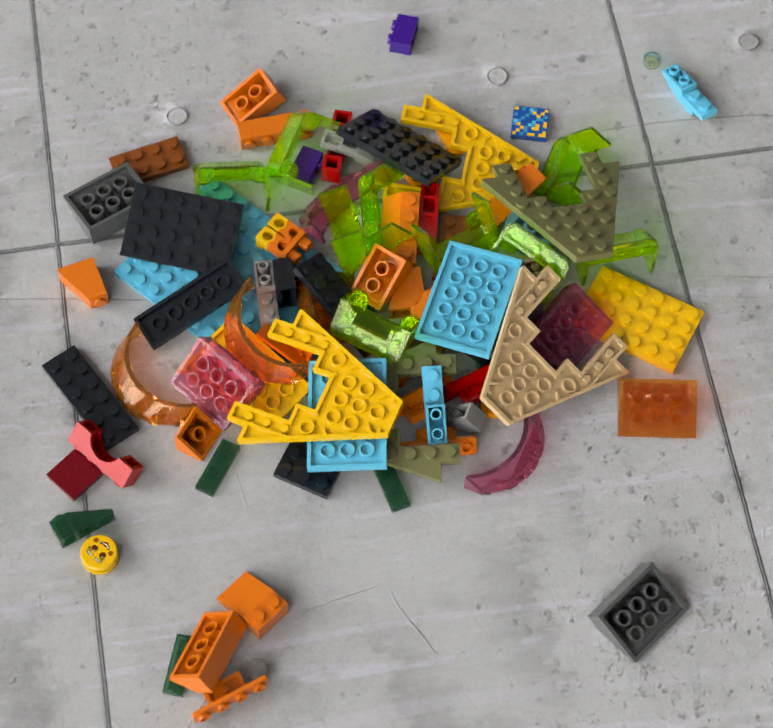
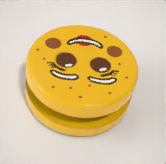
(99, 554)

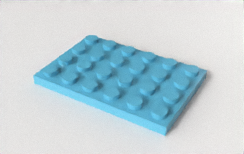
(468, 299)
(345, 454)

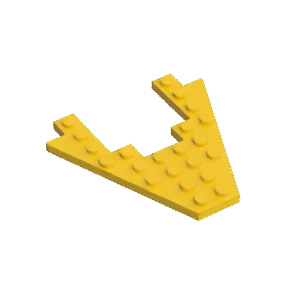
(482, 153)
(350, 408)

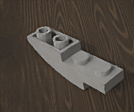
(337, 144)
(266, 292)

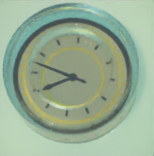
(651, 60)

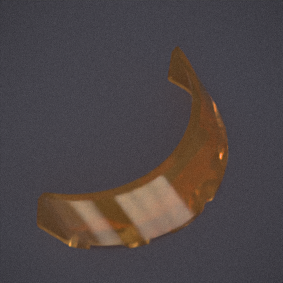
(243, 349)
(135, 397)

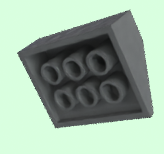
(104, 202)
(638, 611)

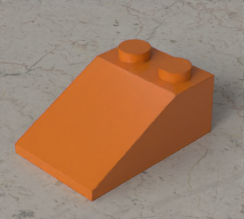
(253, 98)
(382, 275)
(254, 604)

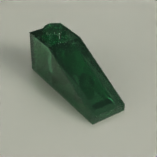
(76, 525)

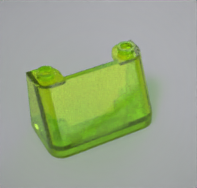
(370, 330)

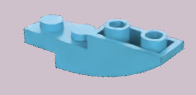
(687, 93)
(434, 405)

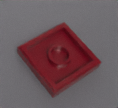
(74, 475)

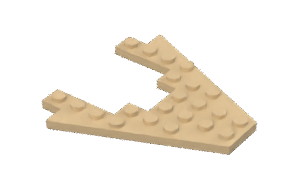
(520, 378)

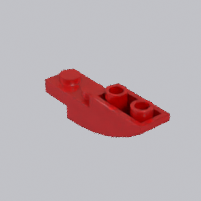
(429, 210)

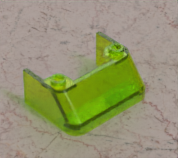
(279, 164)
(564, 168)
(208, 172)
(368, 188)
(346, 229)
(480, 233)
(517, 237)
(625, 246)

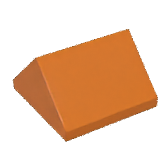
(197, 435)

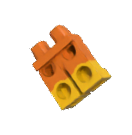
(283, 239)

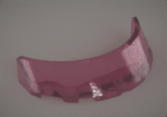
(315, 219)
(517, 466)

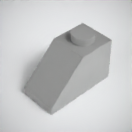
(465, 417)

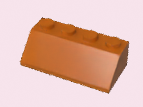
(404, 211)
(208, 651)

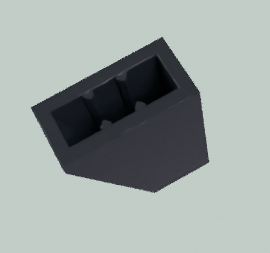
(284, 282)

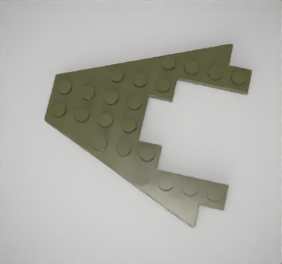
(578, 230)
(420, 459)

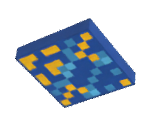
(530, 123)

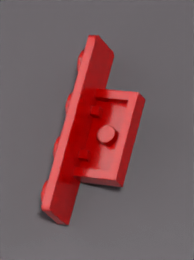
(467, 387)

